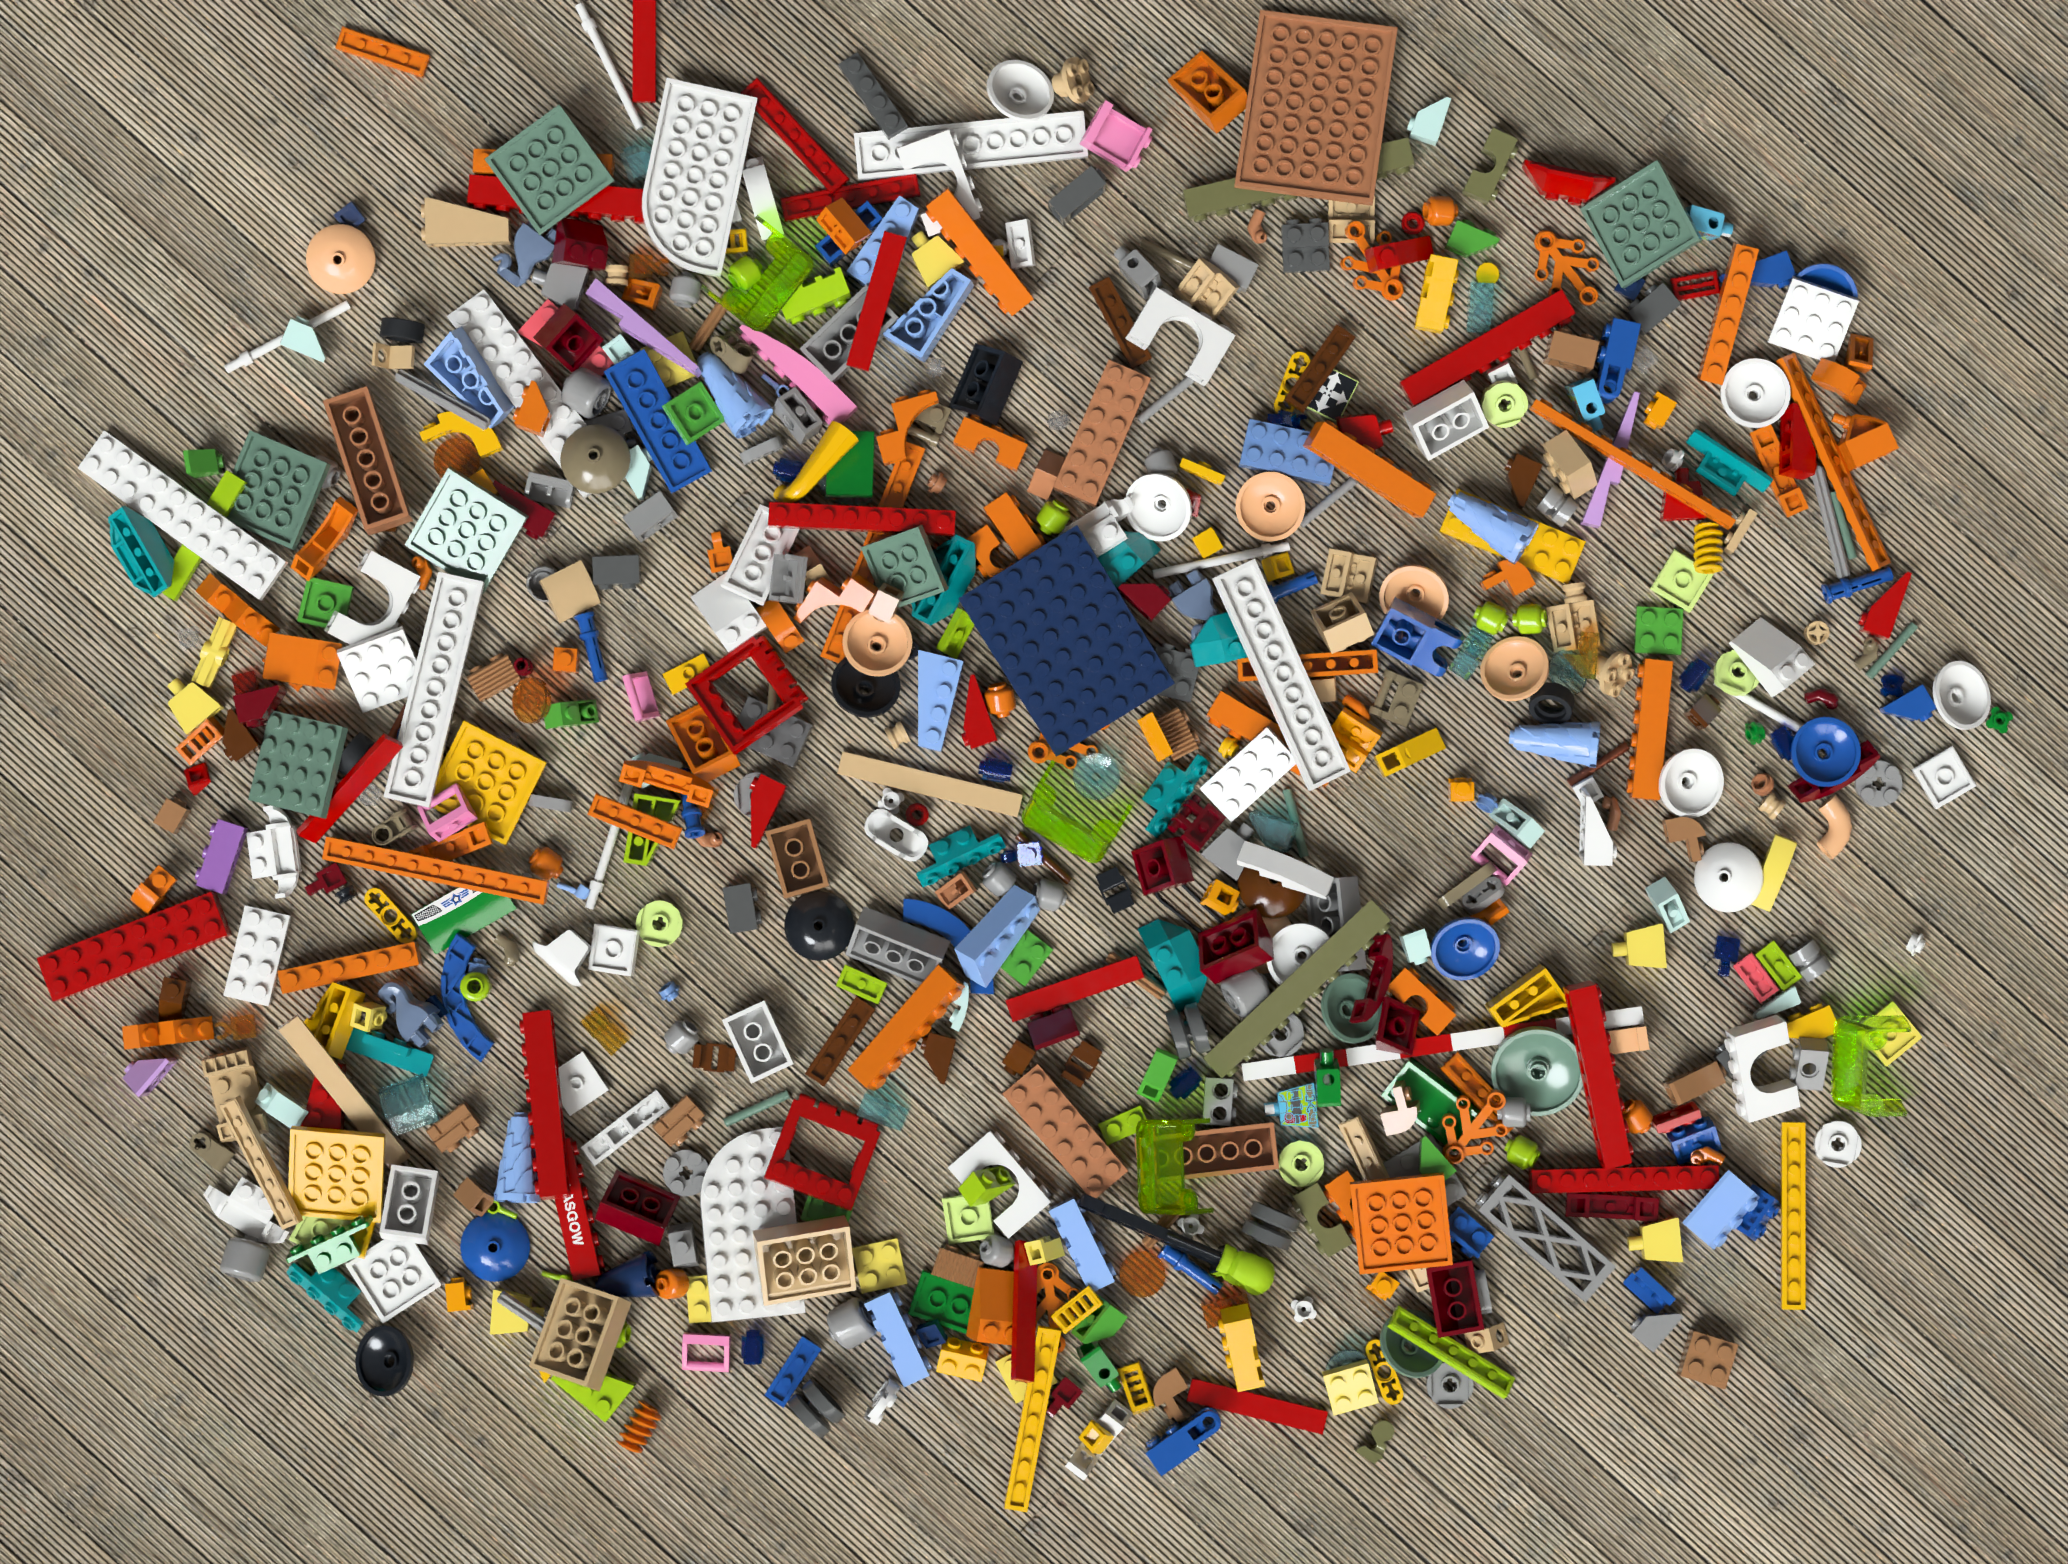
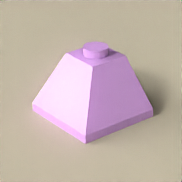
(146, 1074)

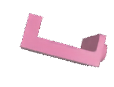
(1116, 137)

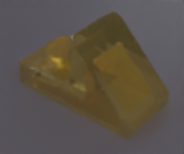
(1586, 661)
(604, 1031)

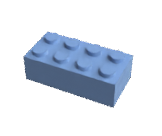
(1281, 450)

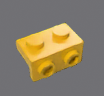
(963, 1359)

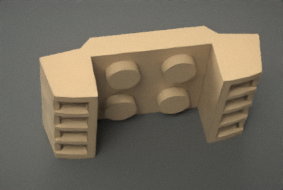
(231, 1076)

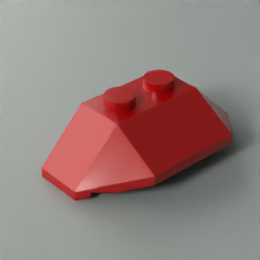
(1566, 183)

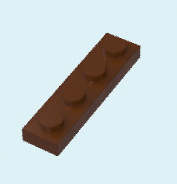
(1118, 321)
(1319, 368)
(840, 1041)

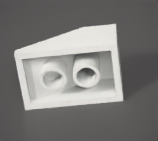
(728, 614)
(1771, 656)
(1594, 839)

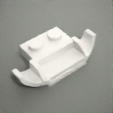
(1101, 525)
(276, 851)
(247, 1211)

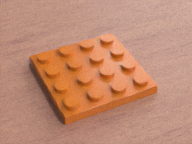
(1401, 1223)

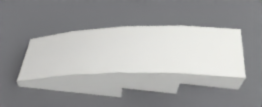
(1285, 869)
(625, 1128)

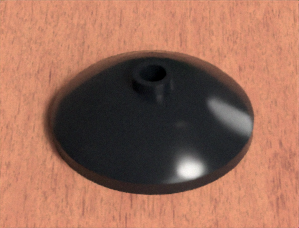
(881, 690)
(836, 921)
(376, 1360)

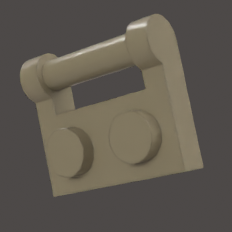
(934, 416)
(1402, 702)

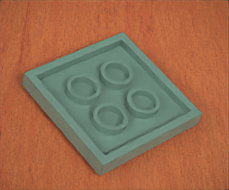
(906, 564)

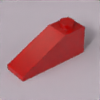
(1398, 253)
(1796, 450)
(1882, 613)
(977, 720)
(764, 802)

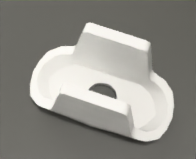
(881, 823)
(565, 955)

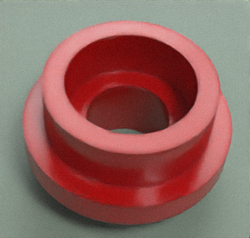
(1412, 216)
(909, 814)

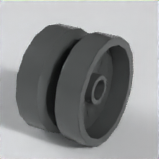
(1190, 1030)
(1270, 1227)
(812, 1411)

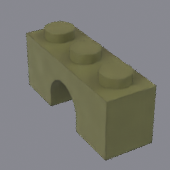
(1483, 185)
(1309, 1202)

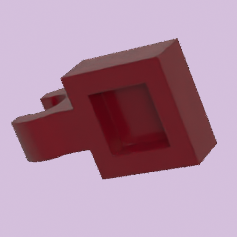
(329, 879)
(1065, 1395)

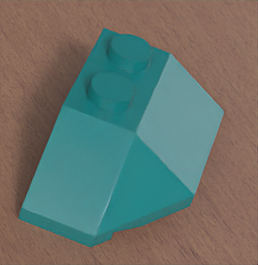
(141, 551)
(1128, 557)
(958, 567)
(1216, 642)
(1176, 961)

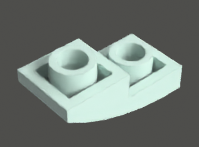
(959, 1015)

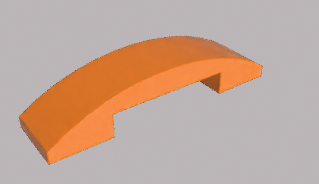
(1784, 488)
(667, 777)
(458, 844)

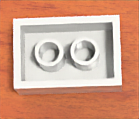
(1446, 420)
(758, 1041)
(409, 1204)

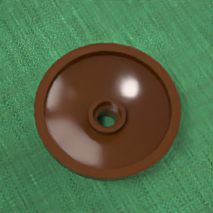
(1270, 899)

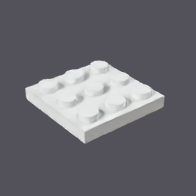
(1813, 320)
(379, 668)
(393, 1276)

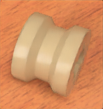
(616, 275)
(1574, 592)
(1819, 630)
(897, 735)
(1771, 805)

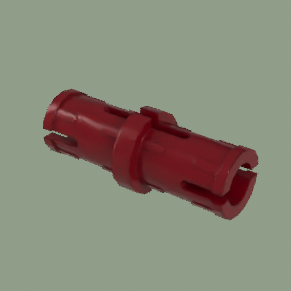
(518, 668)

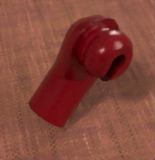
(1823, 695)

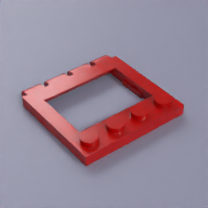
(720, 713)
(812, 1182)

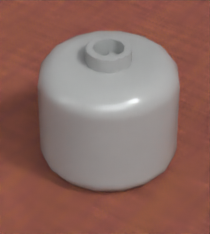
(586, 392)
(1245, 991)
(245, 1258)
(850, 1323)

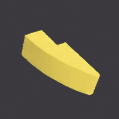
(1774, 870)

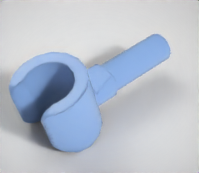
(775, 385)
(581, 892)

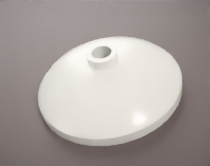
(1022, 82)
(1766, 381)
(1153, 518)
(1961, 695)
(1702, 784)
(1743, 873)
(1289, 943)

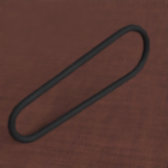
(1181, 916)

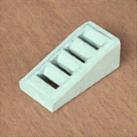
(1784, 1000)

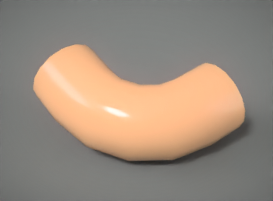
(1839, 827)

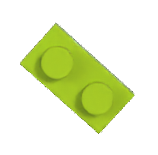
(956, 634)
(1778, 965)
(861, 984)
(1121, 1125)

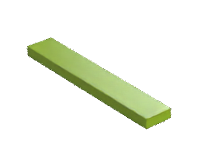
(186, 560)
(1451, 1352)

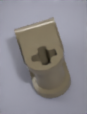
(733, 351)
(395, 827)
(215, 1153)

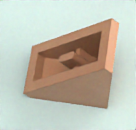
(1046, 474)
(955, 891)

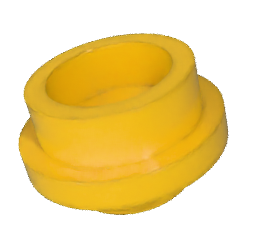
(1228, 747)

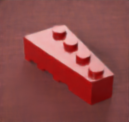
(322, 1108)

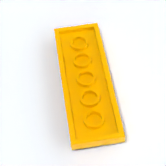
(1548, 553)

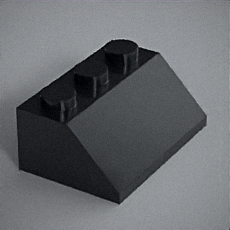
(986, 383)

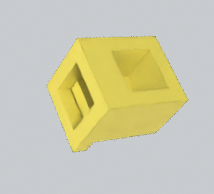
(374, 1016)
(1044, 1250)

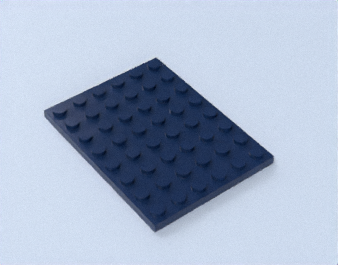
(1066, 640)

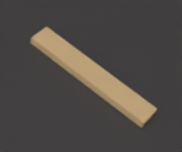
(261, 1162)

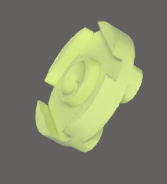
(1515, 410)
(1727, 681)
(670, 916)
(1300, 1150)

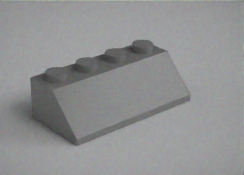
(832, 342)
(1336, 911)
(896, 946)

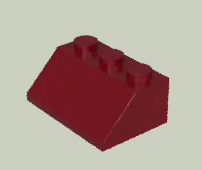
(1235, 946)
(637, 1207)
(1455, 1298)

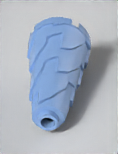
(733, 397)
(1503, 530)
(1566, 741)
(516, 1168)

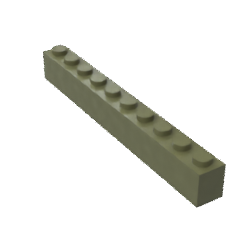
(1222, 197)
(1297, 988)

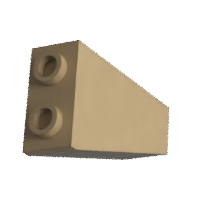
(461, 226)

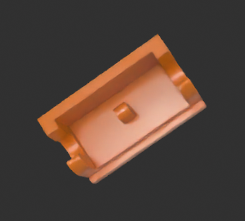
(843, 225)

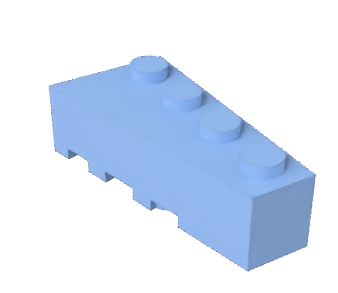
(898, 220)
(930, 316)
(468, 376)
(936, 695)
(996, 935)
(1082, 1245)
(898, 1338)

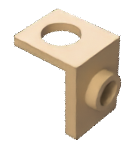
(394, 356)
(1486, 1339)

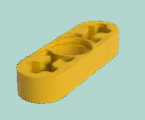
(1291, 366)
(385, 898)
(1395, 1385)

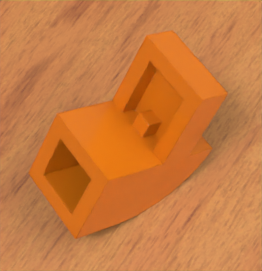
(1839, 380)
(1515, 576)
(780, 625)
(152, 891)

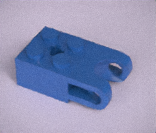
(1615, 356)
(1420, 639)
(1181, 1440)

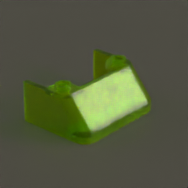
(775, 286)
(1064, 831)
(1851, 1043)
(1162, 1166)

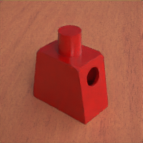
(1365, 428)
(1676, 510)

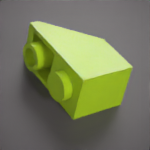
(985, 1185)

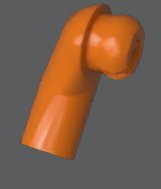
(423, 569)
(1706, 1154)

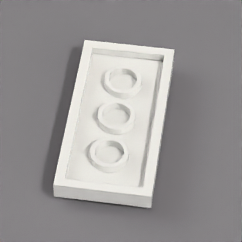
(752, 565)
(1249, 774)
(257, 955)

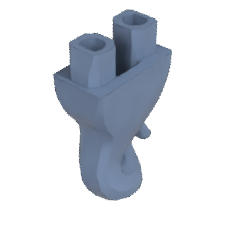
(529, 251)
(1195, 601)
(411, 1014)

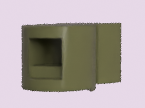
(1381, 1431)

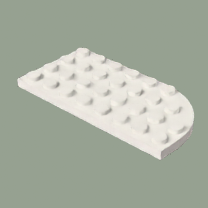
(696, 173)
(732, 1205)

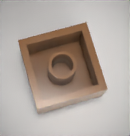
(1571, 351)
(1707, 1359)

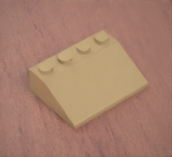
(804, 1260)
(580, 1334)

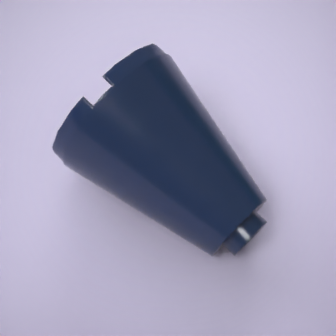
(631, 1278)

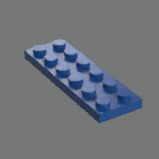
(642, 397)

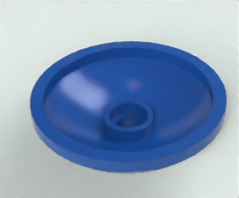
(1829, 276)
(1840, 748)
(1470, 957)
(511, 1243)

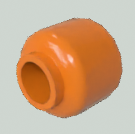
(1439, 211)
(1000, 699)
(546, 863)
(1637, 1116)
(672, 1283)

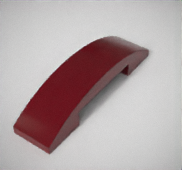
(1808, 792)
(1382, 954)
(1611, 1206)

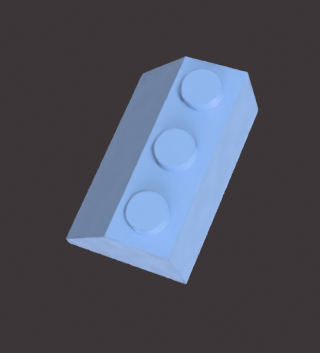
(1721, 1210)

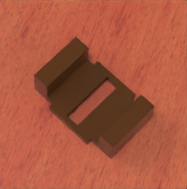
(703, 1057)
(1074, 1072)

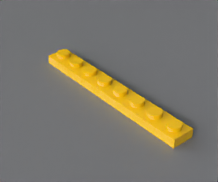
(1793, 1215)
(1032, 1420)

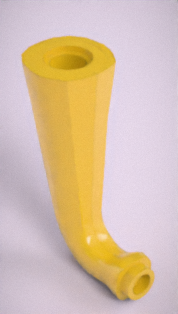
(830, 449)

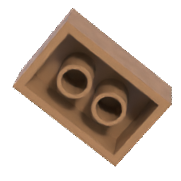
(797, 858)

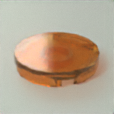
(459, 455)
(531, 700)
(1142, 1274)

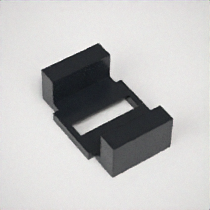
(1119, 900)

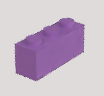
(221, 856)

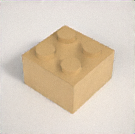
(1569, 465)
(1342, 623)

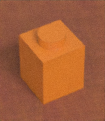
(566, 660)

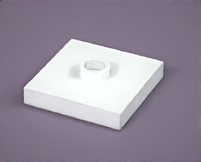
(1943, 777)
(613, 950)
(579, 1083)

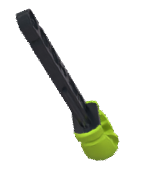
(1237, 1267)

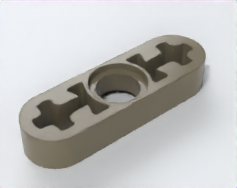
(1466, 885)

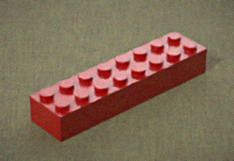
(134, 946)

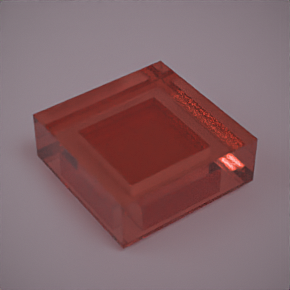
(245, 682)

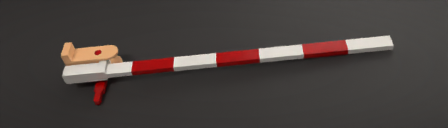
(1622, 1041)

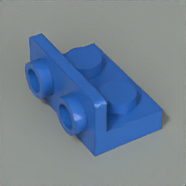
(1691, 1137)
(1755, 1222)
(1468, 1233)
(1648, 1289)

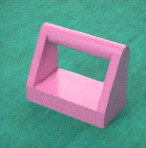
(641, 696)
(452, 821)
(1507, 846)
(706, 1339)

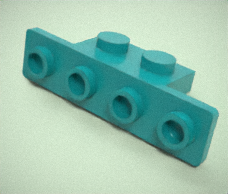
(1726, 467)
(1171, 790)
(958, 852)
(390, 1052)
(332, 1291)

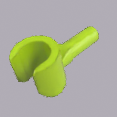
(502, 1210)
(557, 1276)

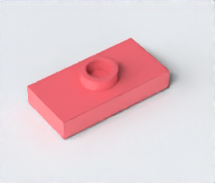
(1755, 977)

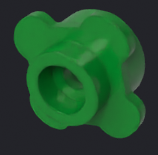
(2000, 726)
(1754, 732)

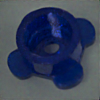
(1892, 679)

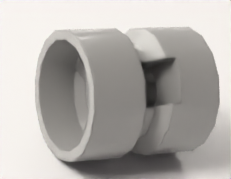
(1557, 505)
(1809, 960)

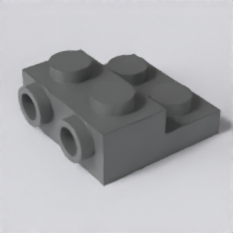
(1305, 246)
(1181, 669)

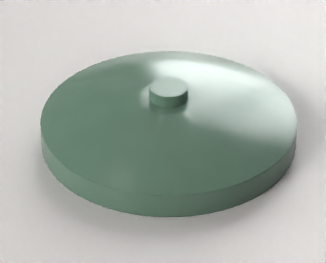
(1539, 1067)

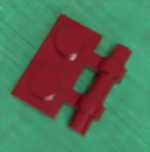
(1202, 828)

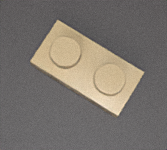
(1733, 538)

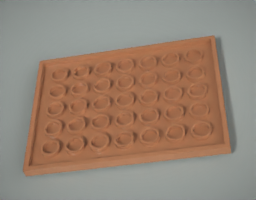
(1316, 107)

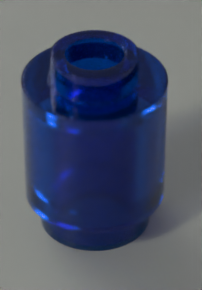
(787, 469)
(1694, 675)
(1781, 741)
(995, 769)
(1184, 1083)
(752, 1347)

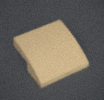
(1343, 213)
(1207, 288)
(1347, 574)
(570, 591)
(1568, 621)

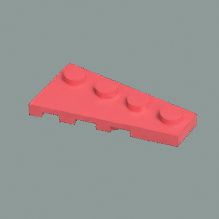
(596, 362)

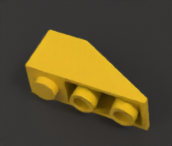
(1409, 752)
(1814, 1024)

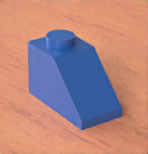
(1912, 705)

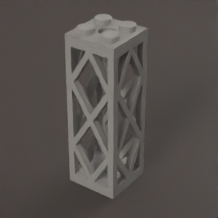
(1497, 1197)

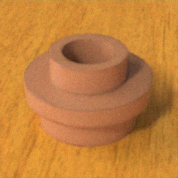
(936, 483)
(1759, 780)

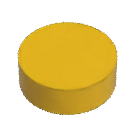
(1487, 273)

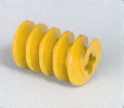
(1706, 548)

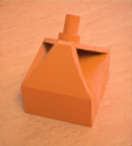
(1864, 439)

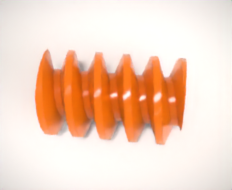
(640, 1427)

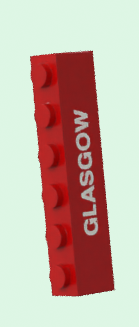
(576, 1222)

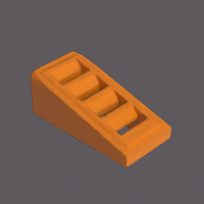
(215, 727)

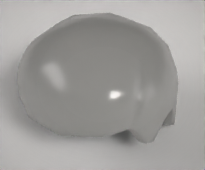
(533, 584)

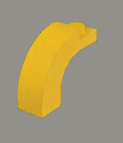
(485, 440)

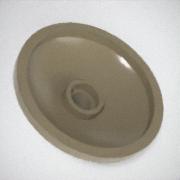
(601, 473)

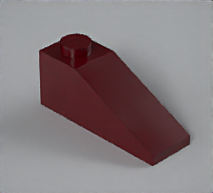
(539, 519)

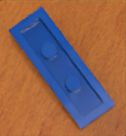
(793, 1371)

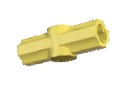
(214, 652)

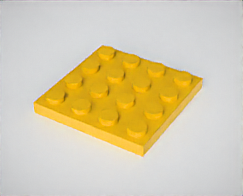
(492, 777)
(336, 1172)

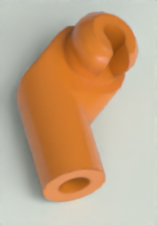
(1356, 706)

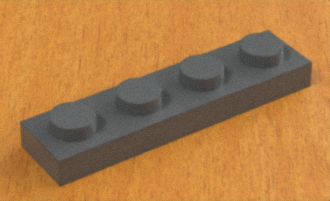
(872, 96)

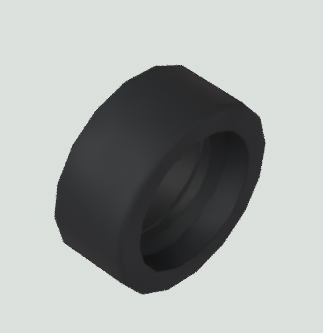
(402, 330)
(1549, 715)
(354, 752)

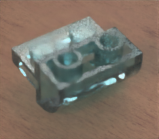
(408, 1104)

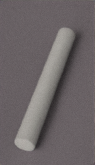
(1165, 399)
(1328, 501)

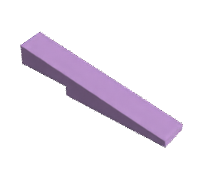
(637, 327)
(1611, 471)

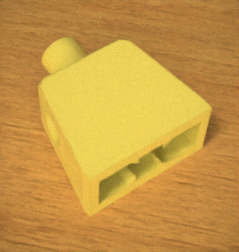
(934, 258)
(192, 705)
(1643, 947)
(1659, 1240)
(506, 1321)

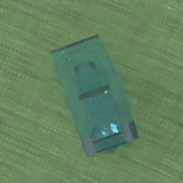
(636, 162)
(1479, 307)
(1470, 653)
(1274, 831)
(882, 1111)

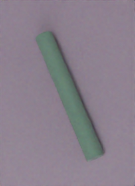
(1843, 527)
(1891, 650)
(1293, 815)
(756, 1108)

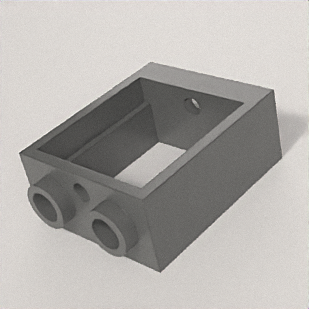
(1077, 195)

